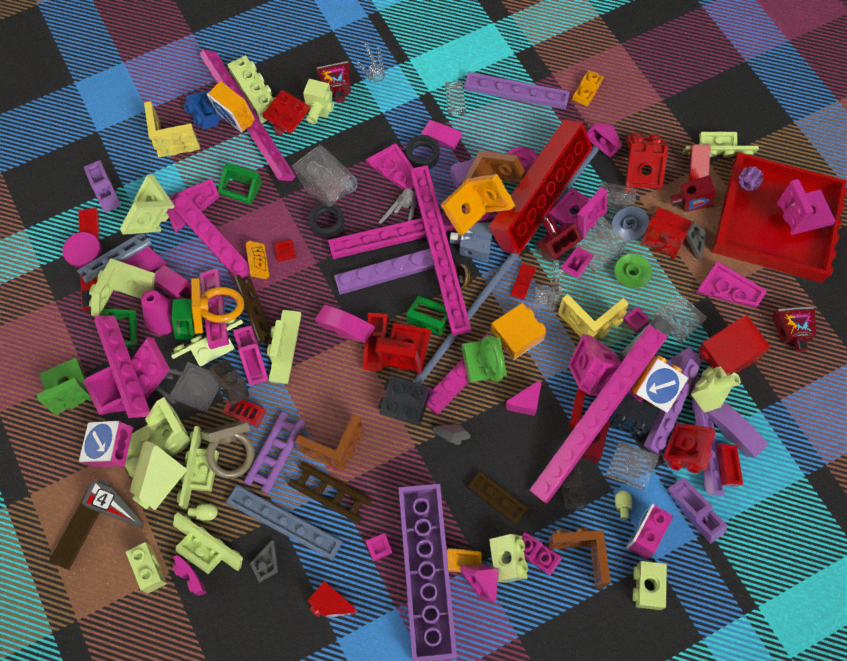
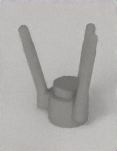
(406, 199)

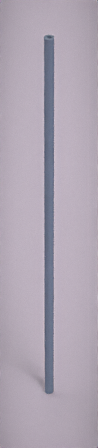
(493, 282)

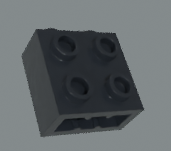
(405, 400)
(634, 416)

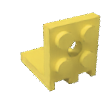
(169, 140)
(584, 324)

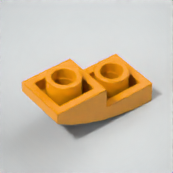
(588, 88)

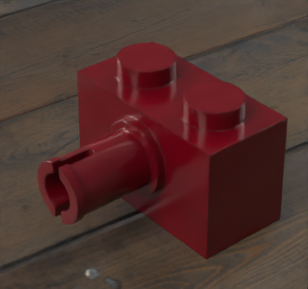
(558, 238)

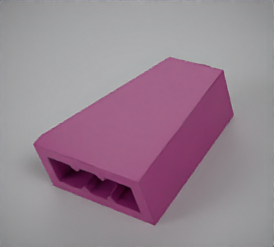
(172, 283)

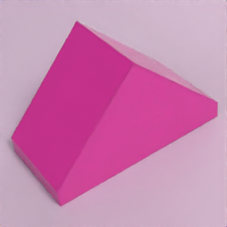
(604, 138)
(577, 263)
(525, 401)
(482, 579)

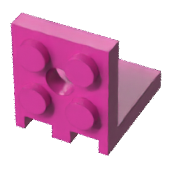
(799, 208)
(588, 209)

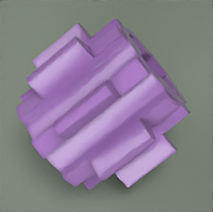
(751, 178)

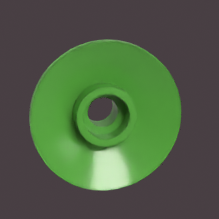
(638, 265)

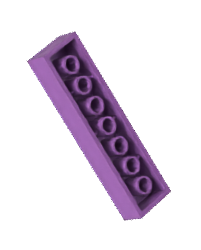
(427, 574)

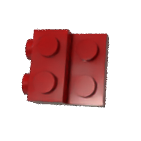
(689, 447)

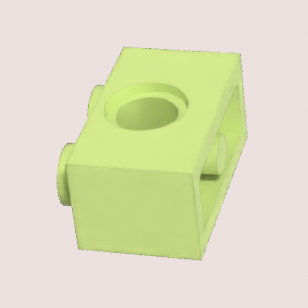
(501, 549)
(146, 567)
(657, 575)

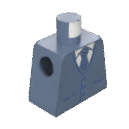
(475, 241)

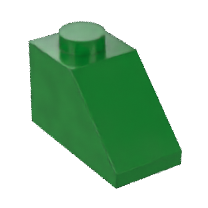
(183, 319)

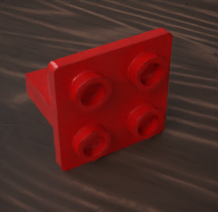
(286, 112)

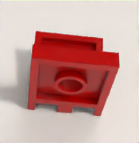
(650, 151)
(666, 232)
(403, 357)

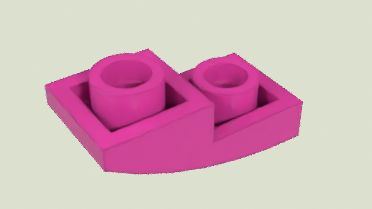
(442, 134)
(540, 555)
(186, 571)

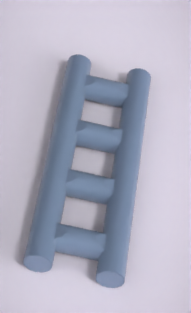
(121, 249)

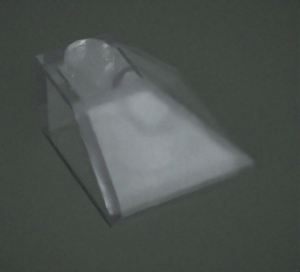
(618, 197)

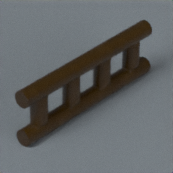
(254, 302)
(335, 503)

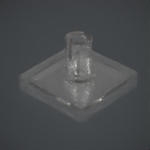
(195, 387)
(632, 465)

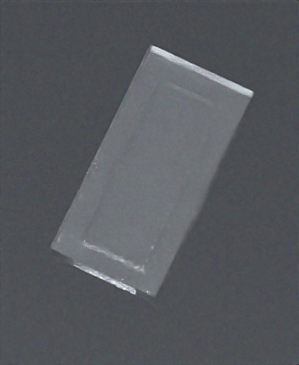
(455, 98)

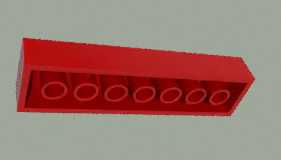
(541, 186)

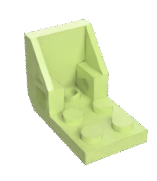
(162, 430)

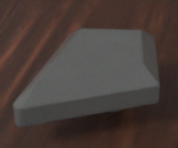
(696, 239)
(452, 433)
(265, 563)

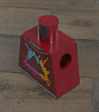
(338, 78)
(796, 326)

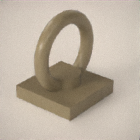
(226, 434)

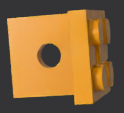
(479, 196)

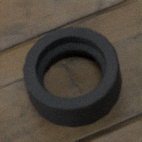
(423, 140)
(325, 233)

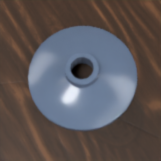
(635, 228)

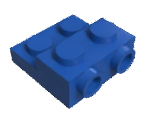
(202, 110)

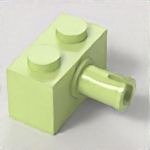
(319, 98)
(714, 388)

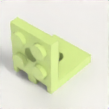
(149, 208)
(122, 278)

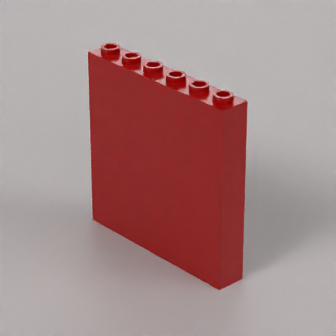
(754, 225)

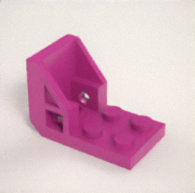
(594, 366)
(150, 371)

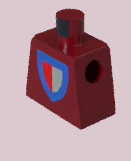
(695, 194)

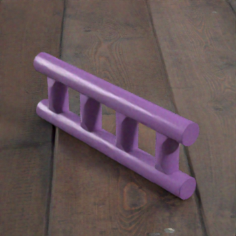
(276, 464)

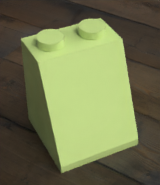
(154, 476)

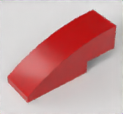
(371, 359)

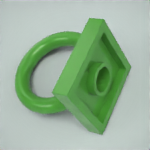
(484, 359)

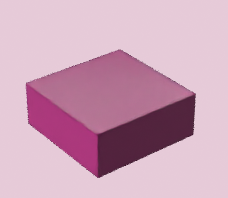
(636, 319)
(379, 547)

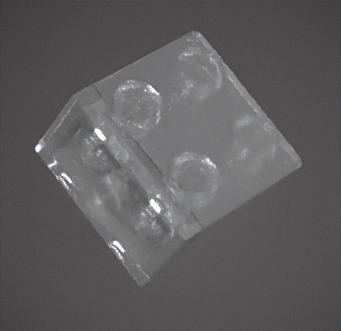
(602, 243)
(548, 297)
(681, 316)

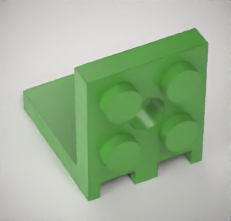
(63, 395)

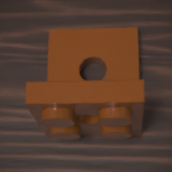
(504, 165)
(344, 451)
(586, 538)

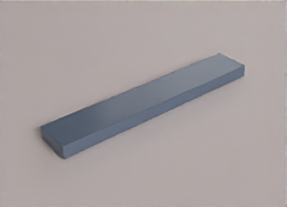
(284, 522)

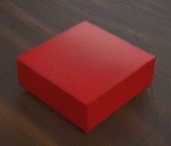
(284, 250)

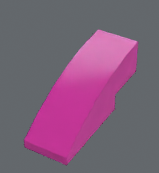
(344, 324)
(250, 355)

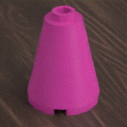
(157, 312)

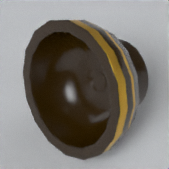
(464, 275)

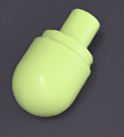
(623, 503)
(203, 512)

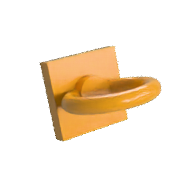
(200, 305)

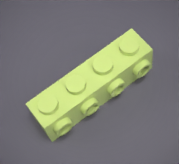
(251, 85)

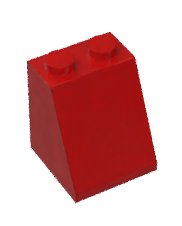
(734, 347)

